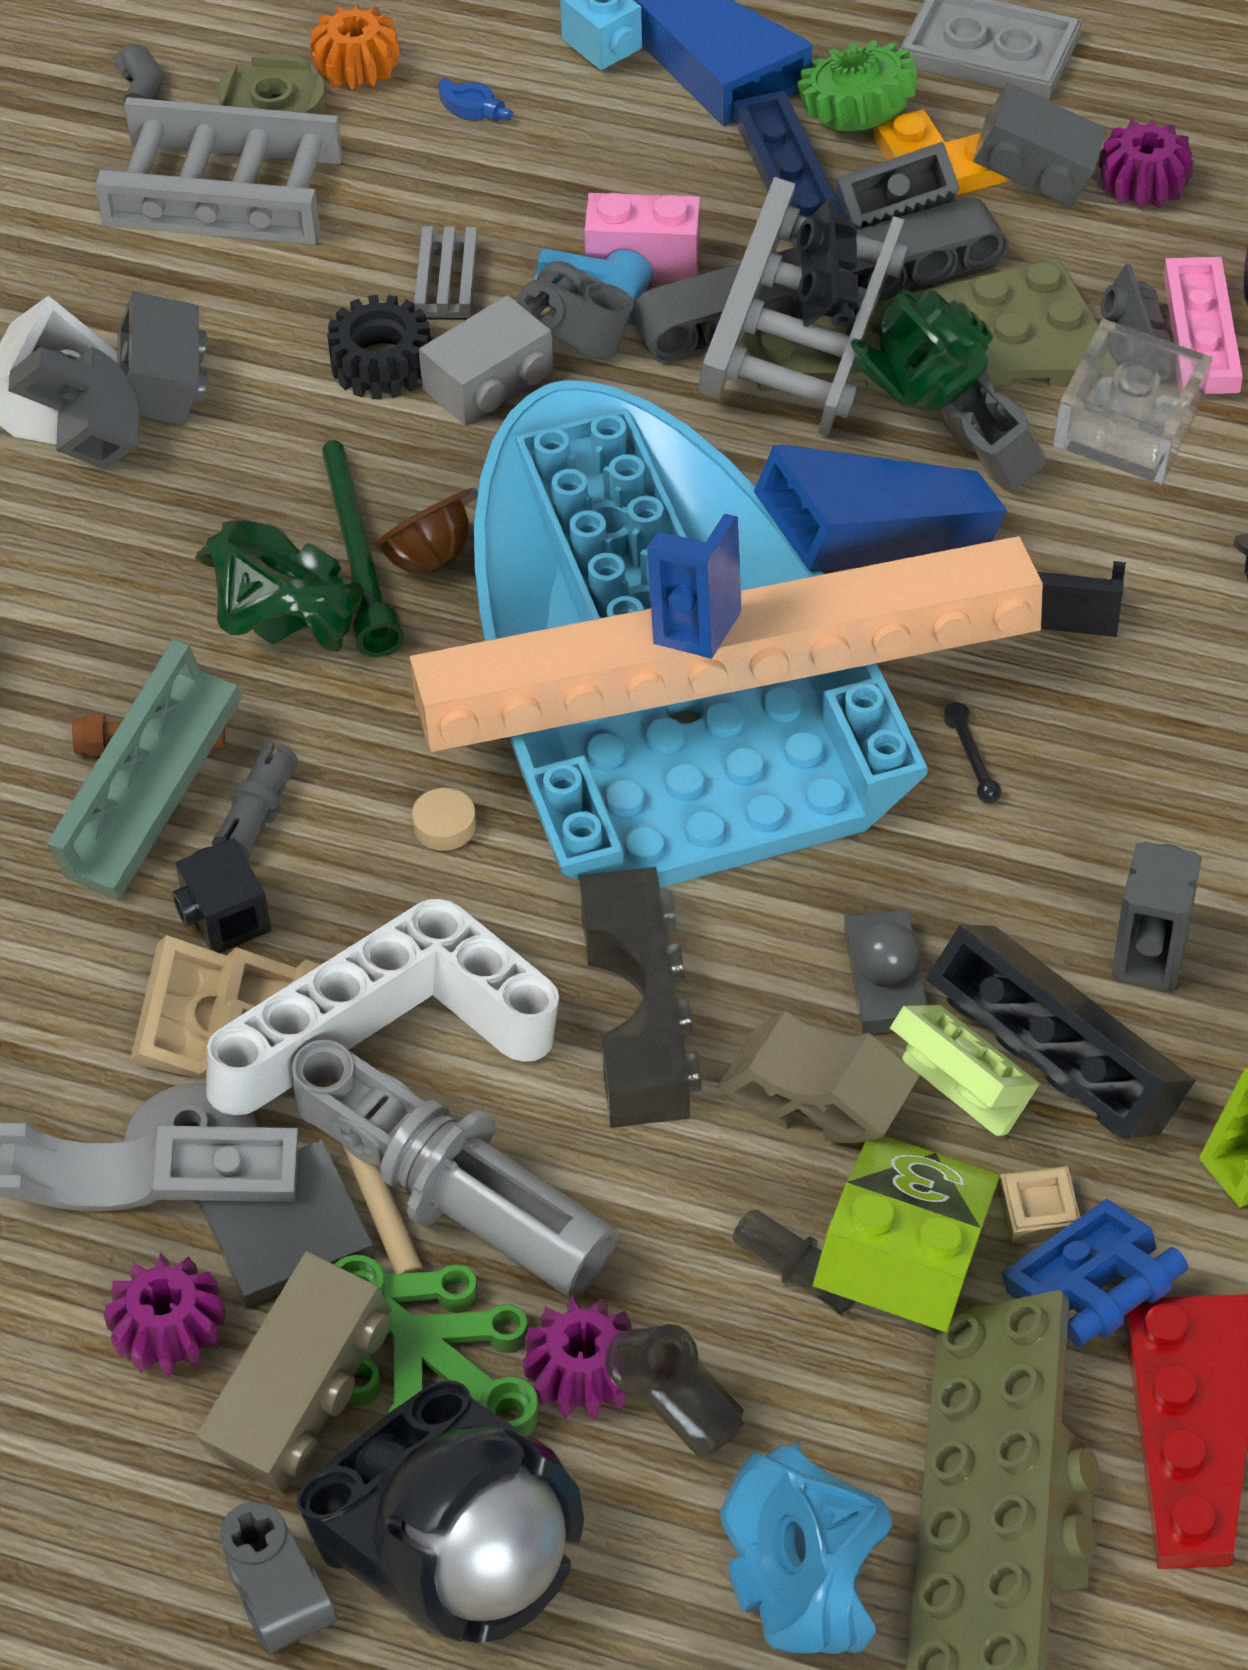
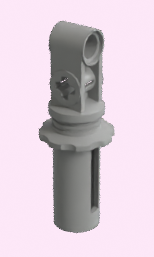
(451, 1168)

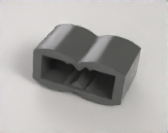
(995, 432)

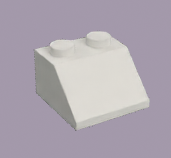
(47, 327)

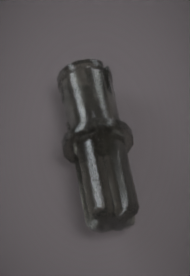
(786, 1254)

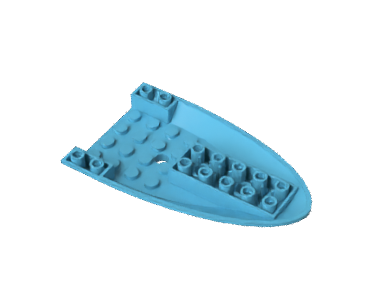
(562, 541)

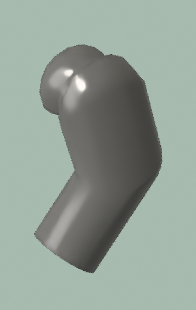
(142, 68)

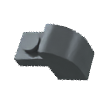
(92, 400)

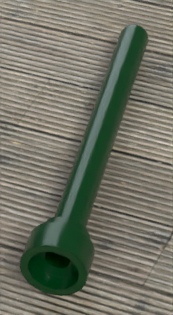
(376, 625)

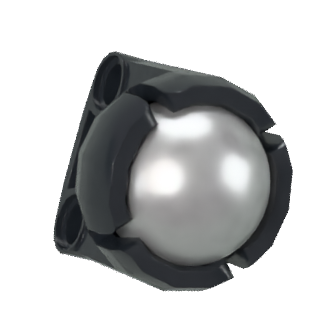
(448, 1516)

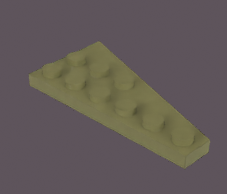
(1031, 310)

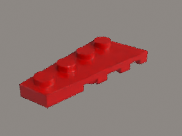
(1192, 1422)

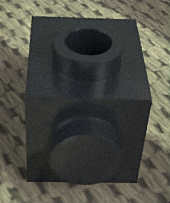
(221, 896)

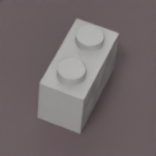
(486, 360)

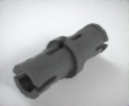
(257, 798)

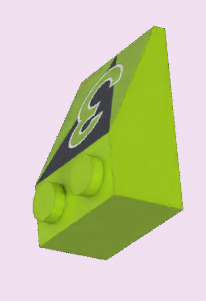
(906, 1231)

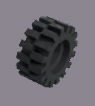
(374, 325)

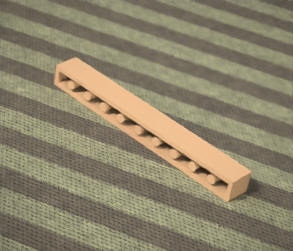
(780, 636)

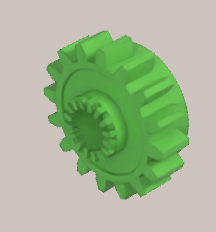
(858, 86)

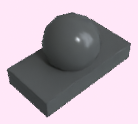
(883, 967)

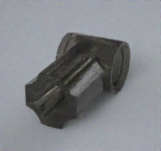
(677, 1387)

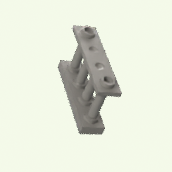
(219, 206)
(748, 314)

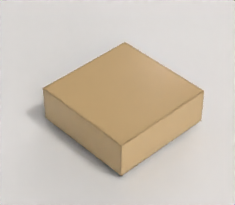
(1038, 1203)

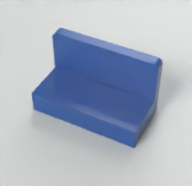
(695, 588)

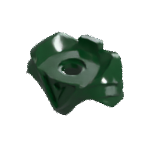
(912, 330)
(276, 587)

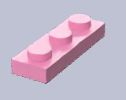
(1204, 318)

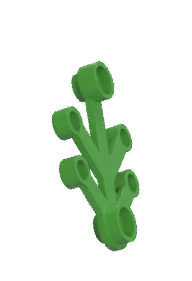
(427, 1339)

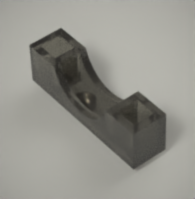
(644, 1057)

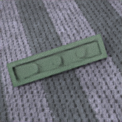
(143, 773)

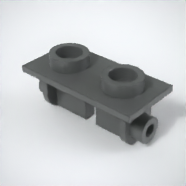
(1133, 305)

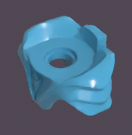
(802, 1551)

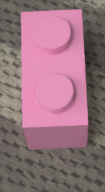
(656, 226)

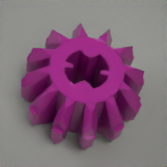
(1146, 163)
(165, 1314)
(570, 1356)

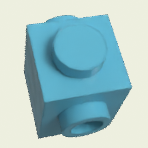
(602, 29)

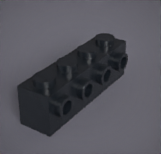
(1060, 1031)

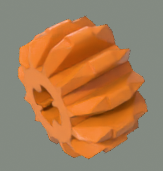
(355, 47)

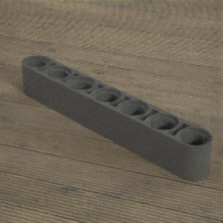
(942, 246)

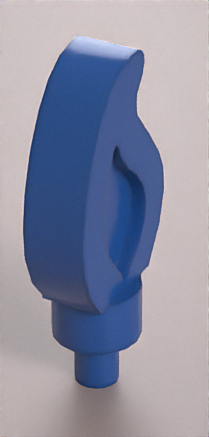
(472, 101)

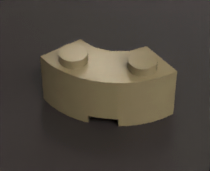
(819, 1079)

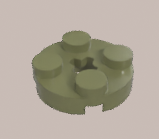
(274, 74)

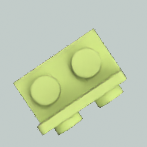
(964, 1066)

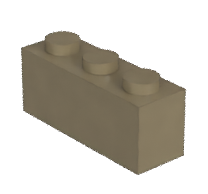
(296, 1373)

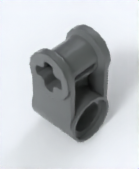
(582, 309)
(274, 1584)

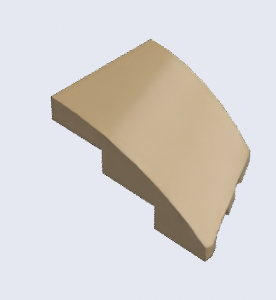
(195, 995)

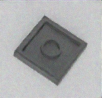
(269, 1238)

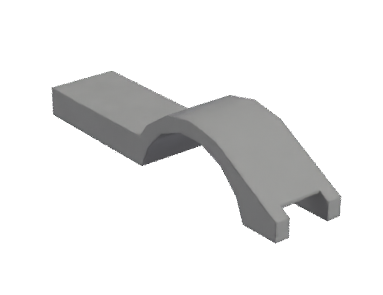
(163, 1165)

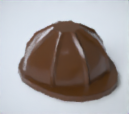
(429, 537)

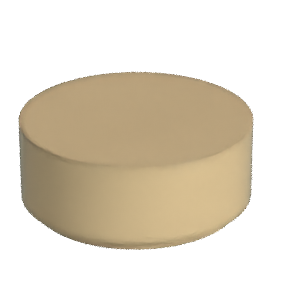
(444, 819)

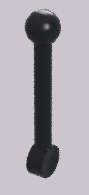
(957, 716)

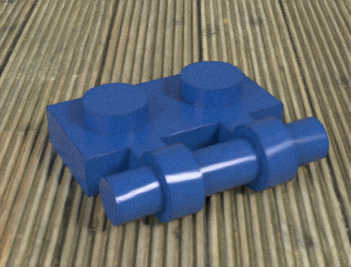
(1087, 1258)

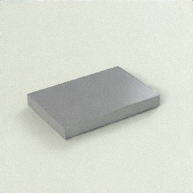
(993, 43)

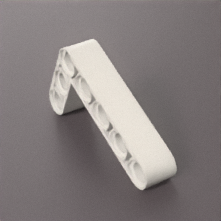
(373, 982)

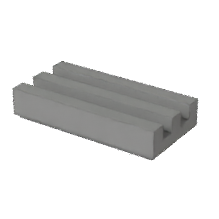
(448, 244)

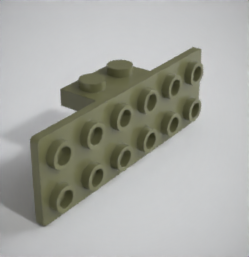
(1000, 1491)

